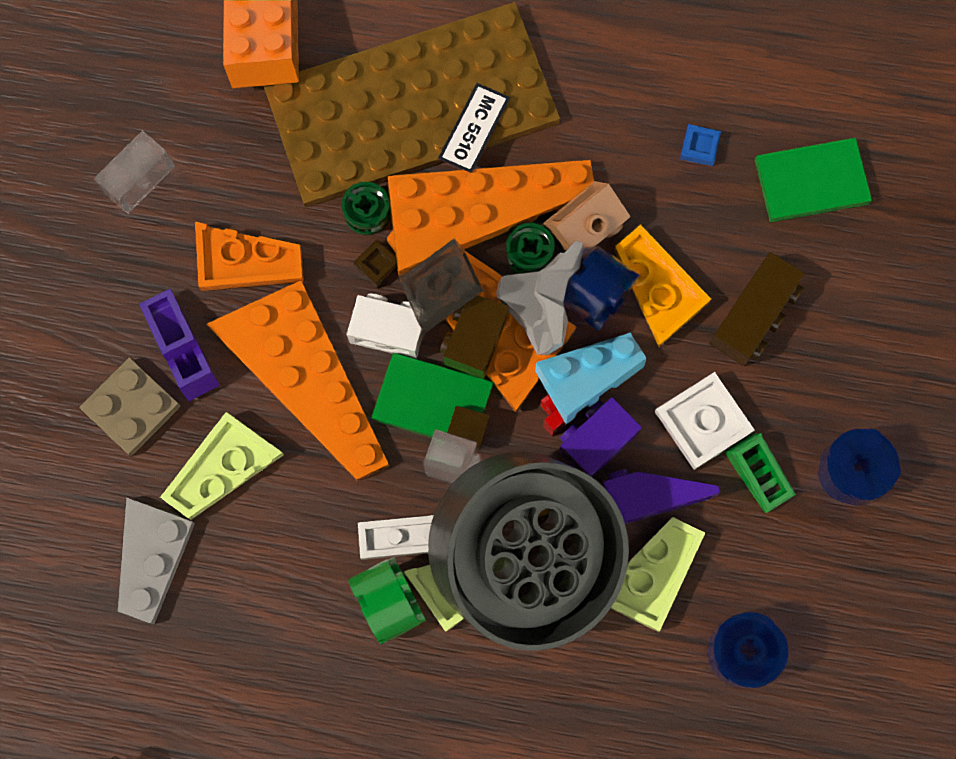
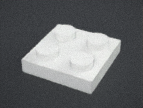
(704, 421)

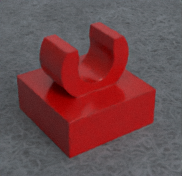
(554, 421)

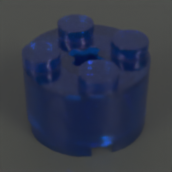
(599, 288)
(861, 447)
(762, 635)

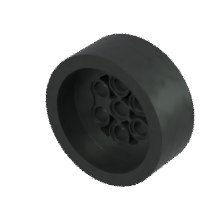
(469, 539)

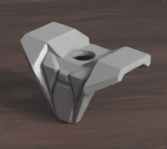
(538, 299)

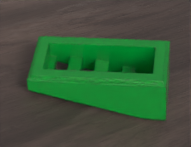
(750, 477)

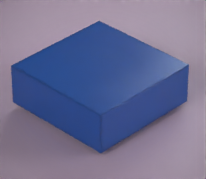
(700, 145)

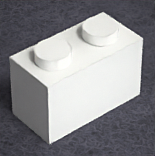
(385, 326)

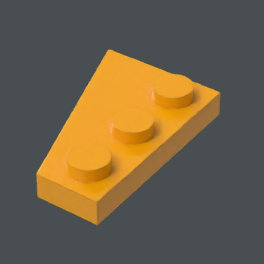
(663, 289)

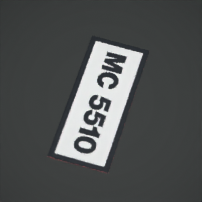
(474, 128)

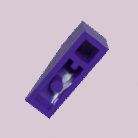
(648, 495)

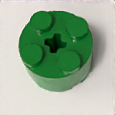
(386, 600)

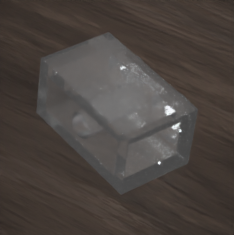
(134, 172)
(449, 456)

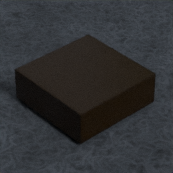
(376, 263)
(469, 425)

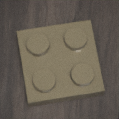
(130, 407)

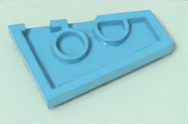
(588, 372)

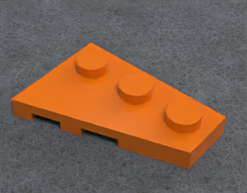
(241, 260)

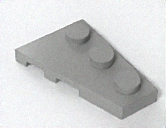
(149, 558)

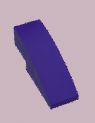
(179, 345)

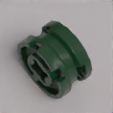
(366, 207)
(529, 248)

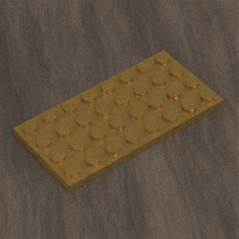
(400, 101)

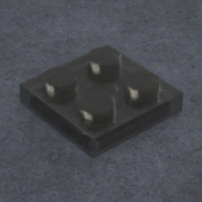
(440, 285)

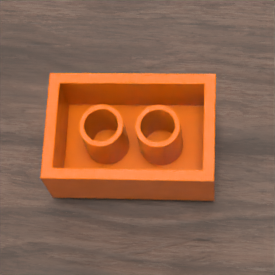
(261, 42)

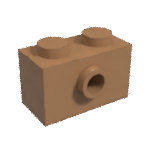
(588, 218)

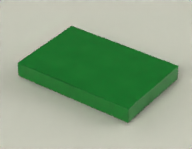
(812, 180)
(424, 395)

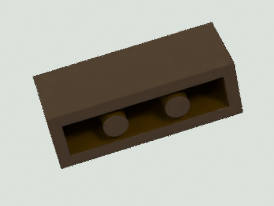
(758, 310)

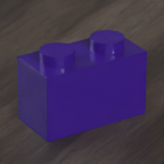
(599, 438)

